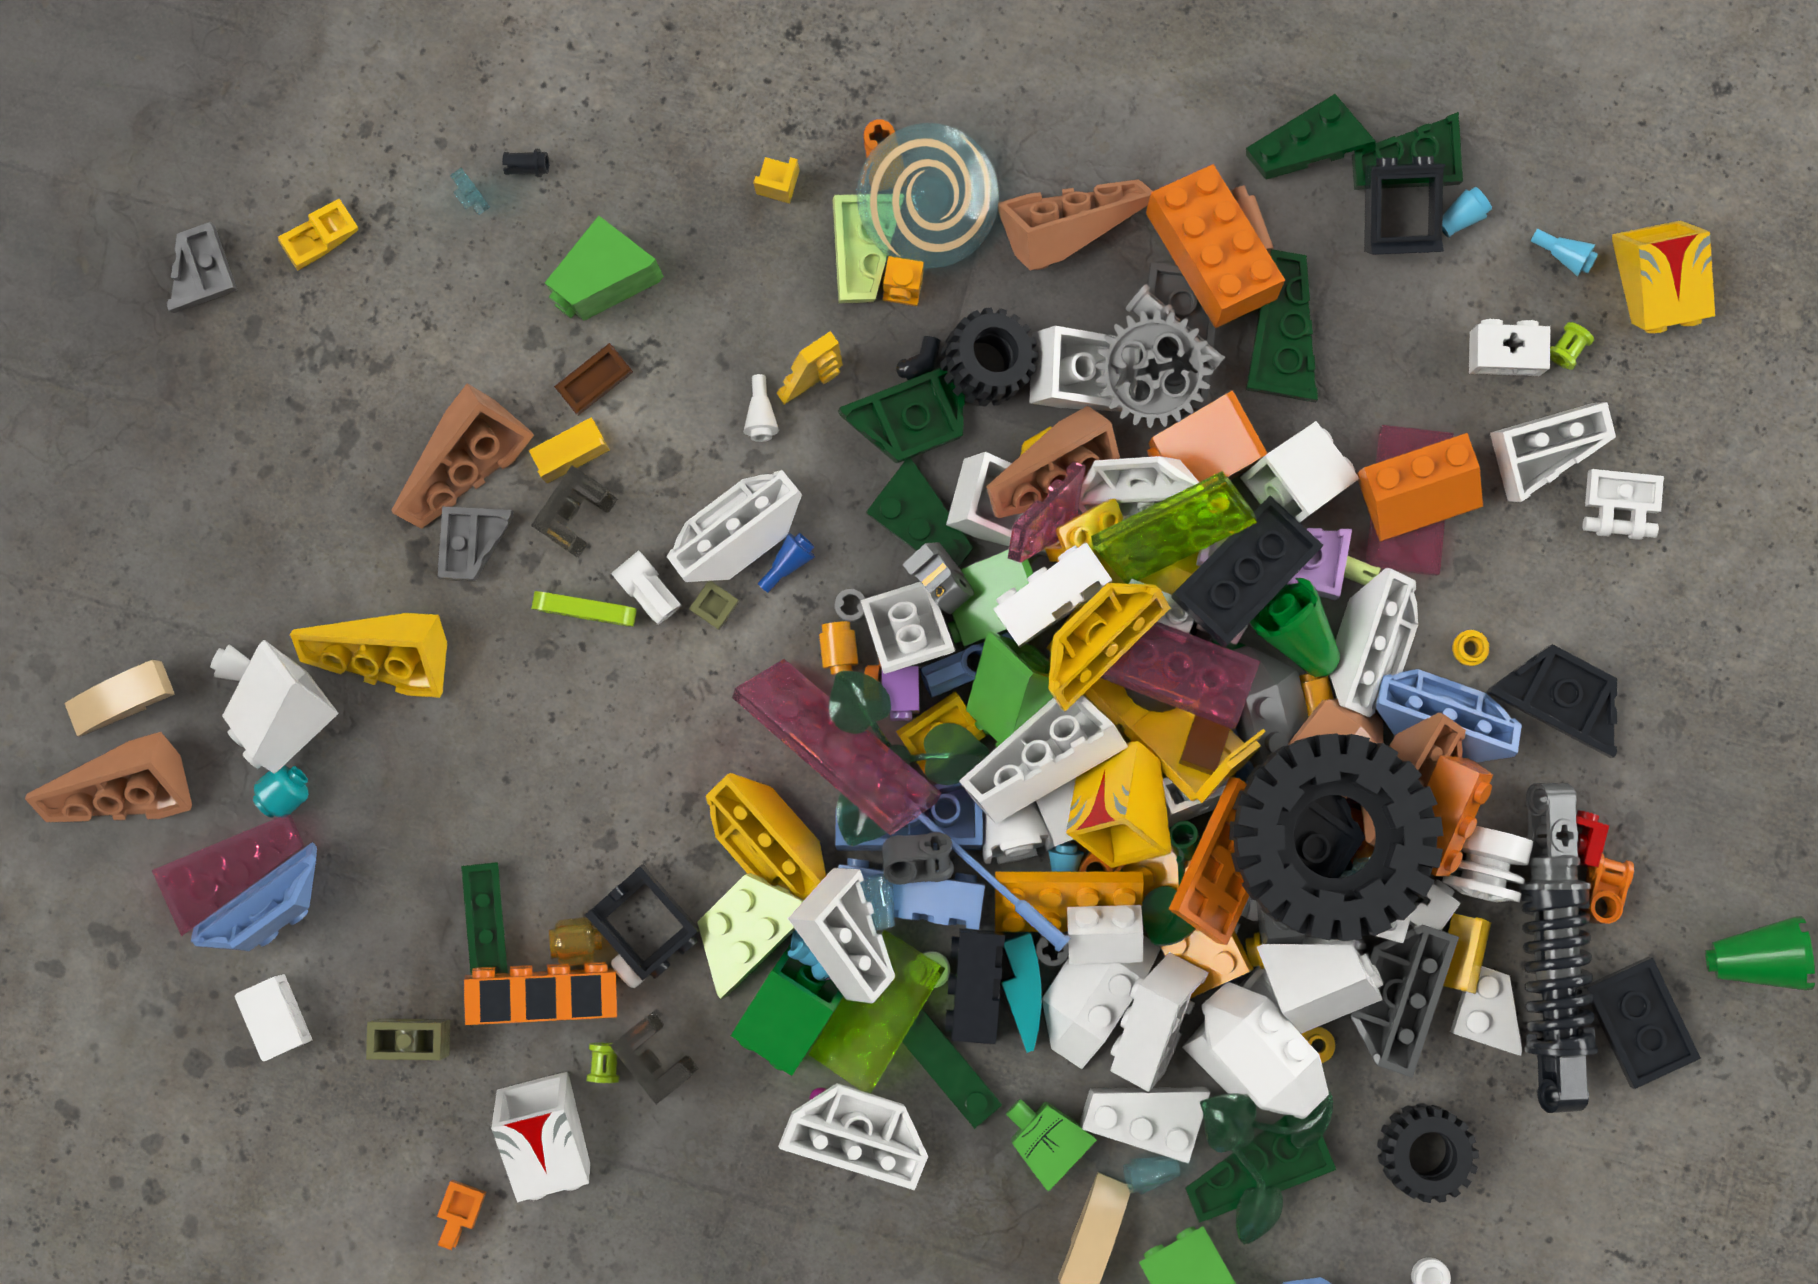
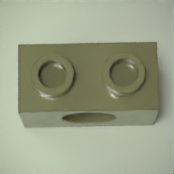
(408, 1039)

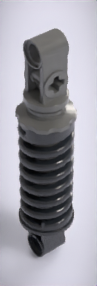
(1557, 950)

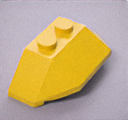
(1100, 636)
(765, 835)

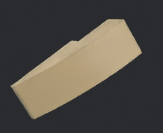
(119, 697)
(1095, 1232)

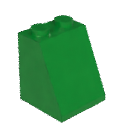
(787, 1014)

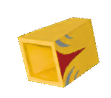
(1666, 275)
(1121, 808)

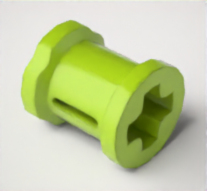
(1573, 334)
(597, 1073)

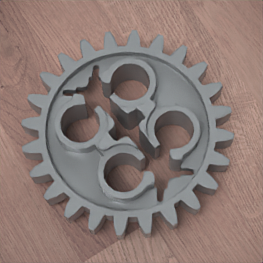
(1147, 336)

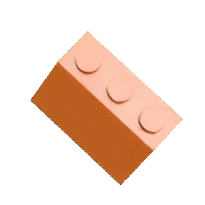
(1422, 487)
(1459, 790)

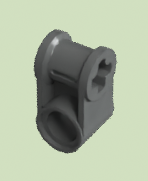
(914, 859)

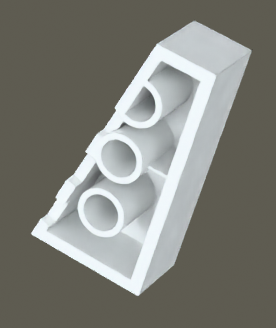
(1042, 757)

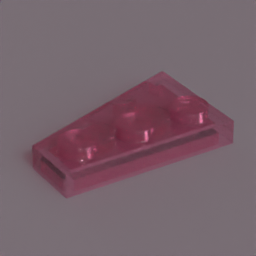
(1038, 524)

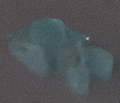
(468, 193)

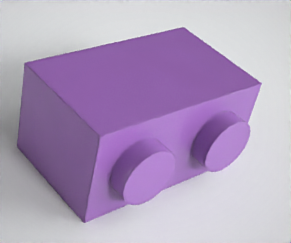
(903, 692)

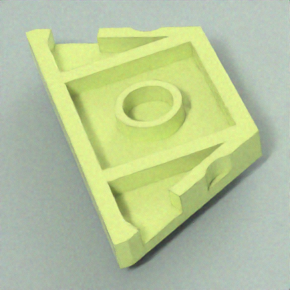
(745, 929)

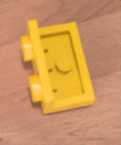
(1083, 527)
(946, 711)

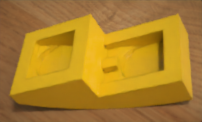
(318, 236)

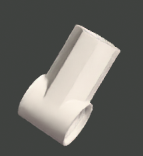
(642, 582)

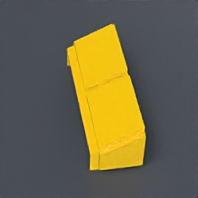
(1166, 736)

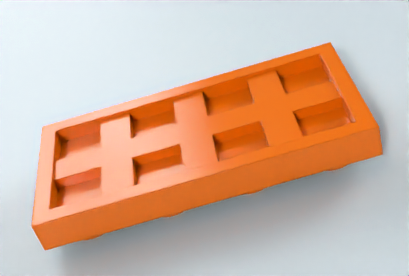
(1211, 888)

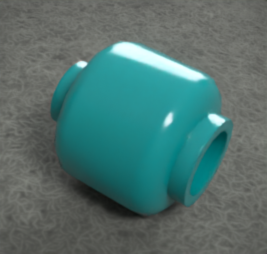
(280, 792)

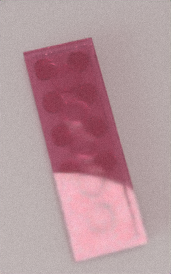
(853, 763)

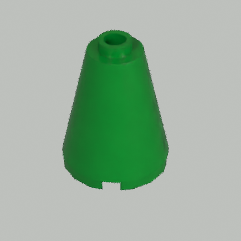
(1299, 628)
(1765, 956)

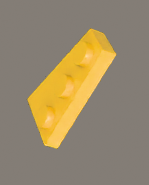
(813, 364)

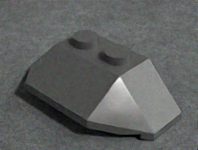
(1272, 705)
(1411, 989)

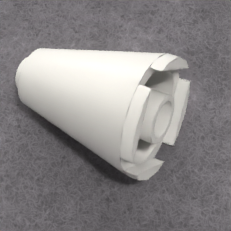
(1015, 836)

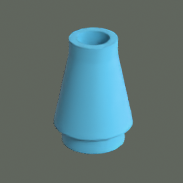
(1465, 211)

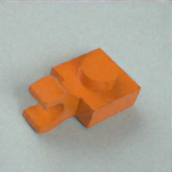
(460, 1209)

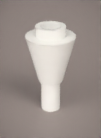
(760, 418)
(229, 664)

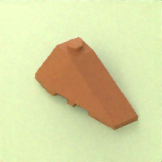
(1058, 226)
(1076, 439)
(464, 449)
(129, 780)

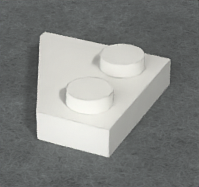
(1489, 1013)

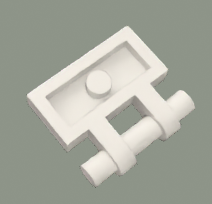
(1623, 492)

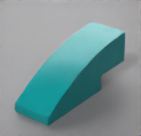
(1024, 988)

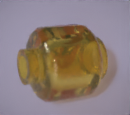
(574, 941)

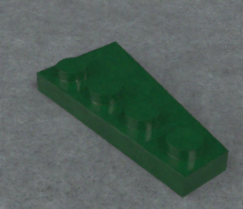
(1282, 344)
(1273, 1158)

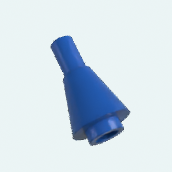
(792, 555)

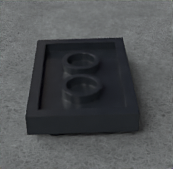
(1642, 1022)

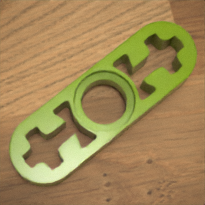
(584, 609)

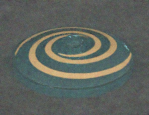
(928, 195)

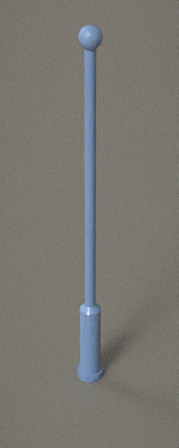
(1022, 907)

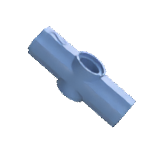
(951, 671)

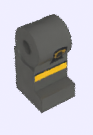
(940, 576)

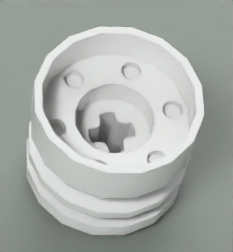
(1488, 865)

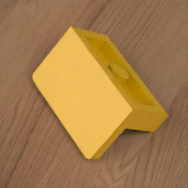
(569, 448)
(1469, 952)

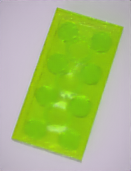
(1174, 528)
(866, 1035)

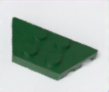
(909, 416)

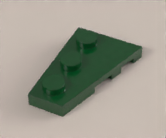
(1315, 135)
(1435, 139)
(916, 514)

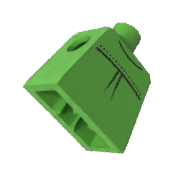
(1048, 1140)

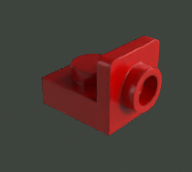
(1592, 840)

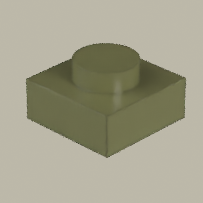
(714, 605)

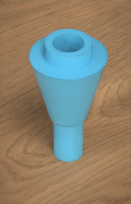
(1574, 254)
(1065, 858)

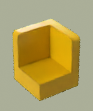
(777, 179)

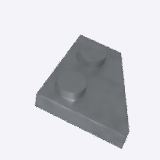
(199, 269)
(469, 540)

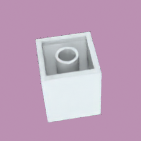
(1302, 473)
(1319, 981)

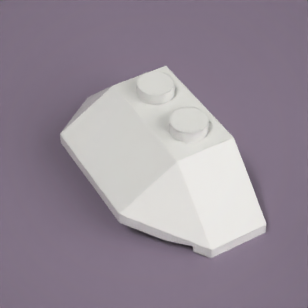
(1134, 482)
(736, 528)
(1374, 639)
(1088, 1003)
(1263, 1051)
(857, 1135)

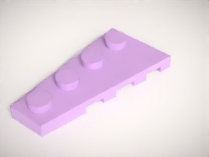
(1323, 570)

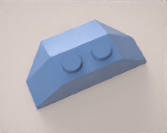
(1417, 695)
(262, 908)

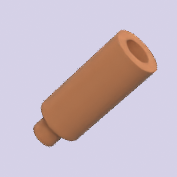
(1252, 212)

